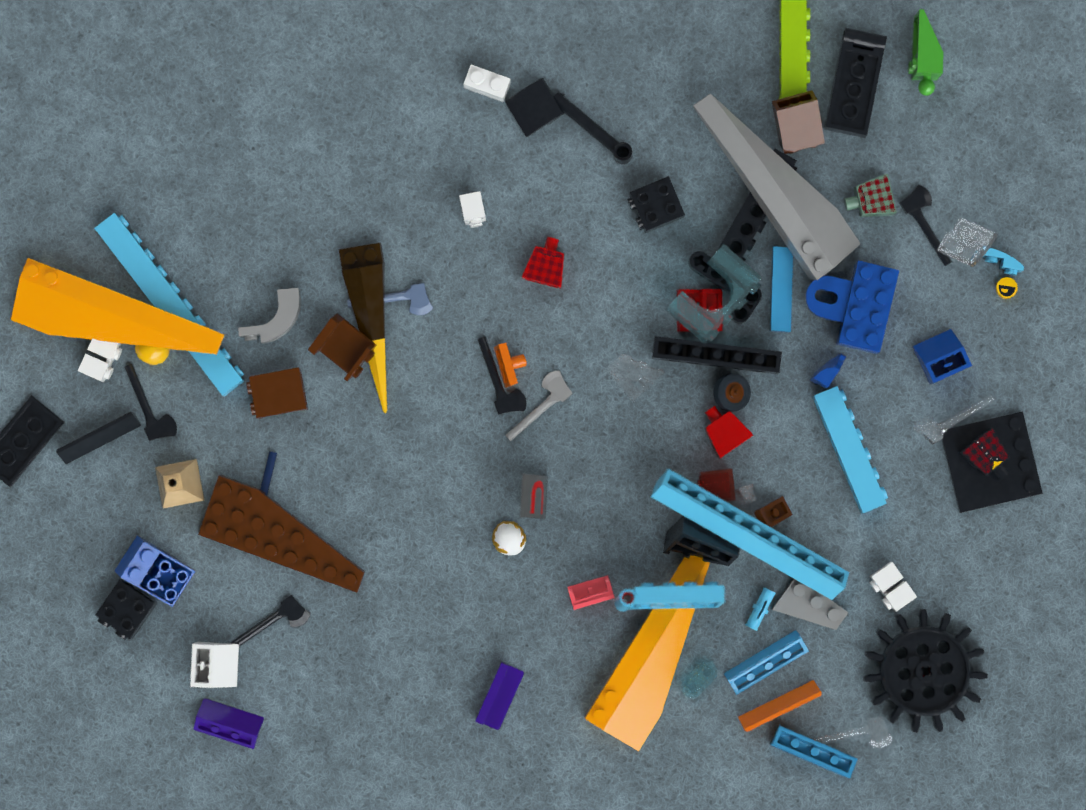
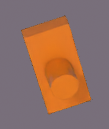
(508, 364)

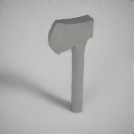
(559, 392)

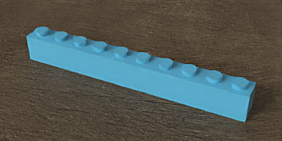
(165, 296)
(750, 534)

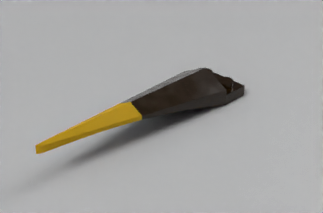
(364, 278)

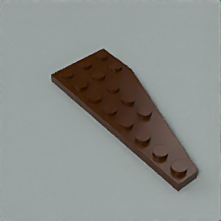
(258, 525)

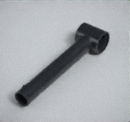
(594, 129)

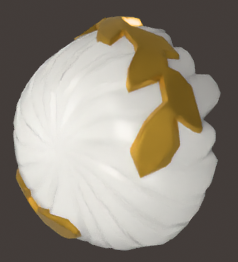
(509, 538)

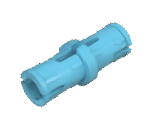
(760, 608)

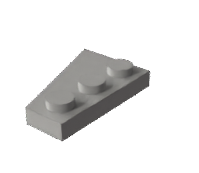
(810, 605)

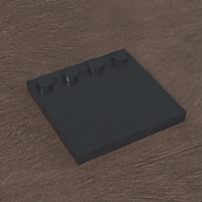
(981, 491)

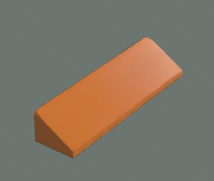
(779, 706)

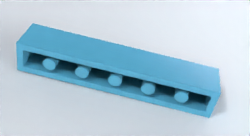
(849, 449)

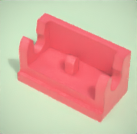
(590, 592)

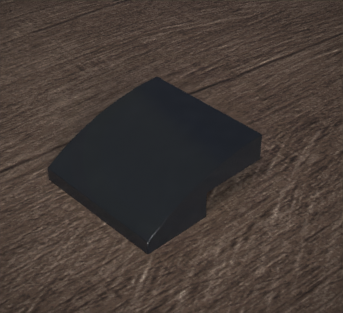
(534, 107)

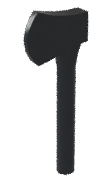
(912, 204)
(504, 403)
(154, 429)
(289, 607)

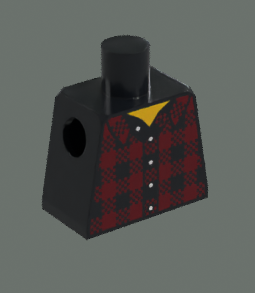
(987, 454)

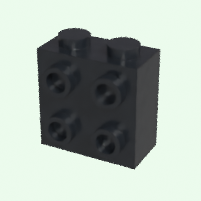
(655, 205)
(125, 610)

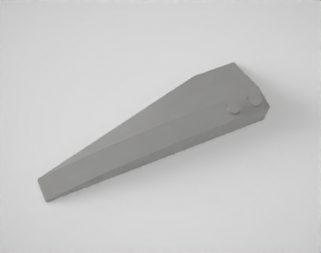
(798, 212)

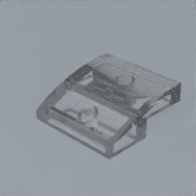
(967, 242)

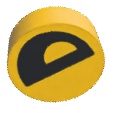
(1006, 287)

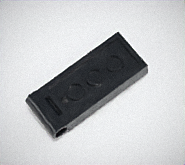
(855, 83)

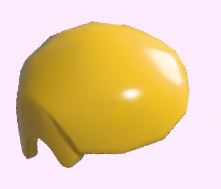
(151, 354)

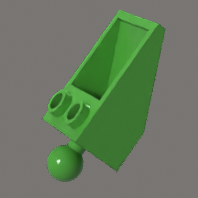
(926, 55)

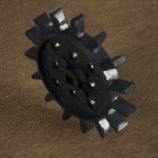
(958, 676)

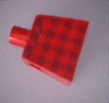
(545, 265)

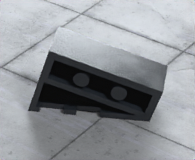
(695, 540)

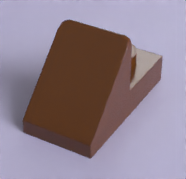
(773, 512)

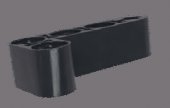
(748, 307)

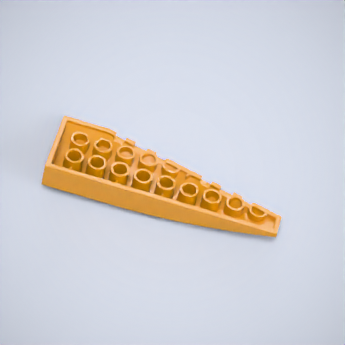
(81, 309)
(641, 680)

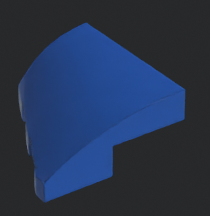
(828, 371)

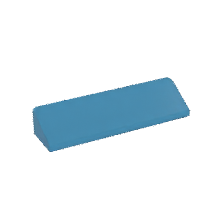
(781, 289)
(765, 660)
(813, 752)

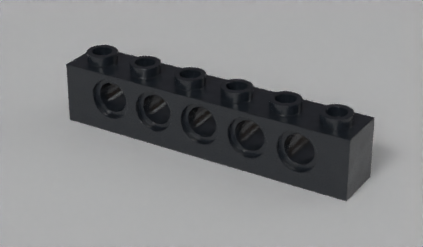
(745, 217)
(716, 355)

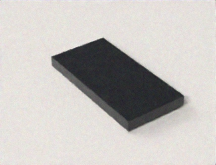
(25, 438)

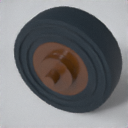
(732, 392)

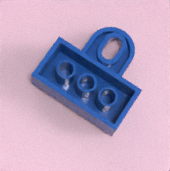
(860, 304)

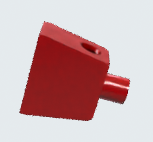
(725, 431)

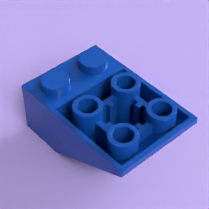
(154, 571)

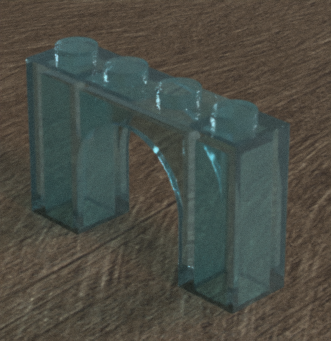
(705, 322)

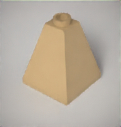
(188, 483)

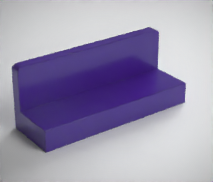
(499, 696)
(228, 723)

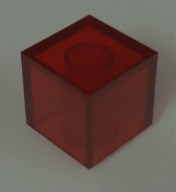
(718, 483)

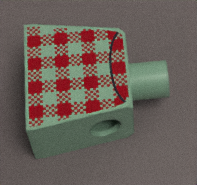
(873, 198)

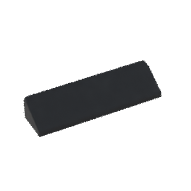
(98, 437)

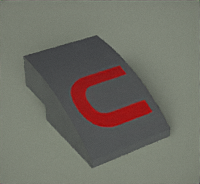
(533, 496)

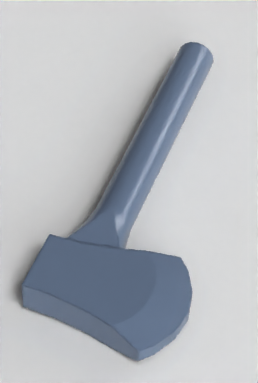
(417, 294)

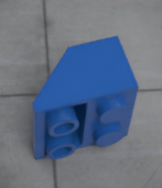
(941, 356)

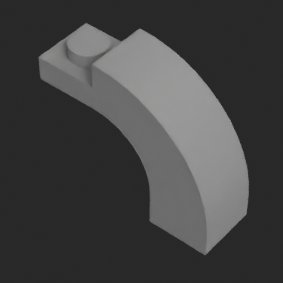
(288, 311)

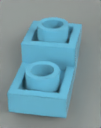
(1007, 262)

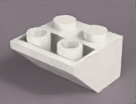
(214, 665)

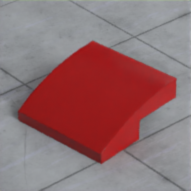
(708, 299)

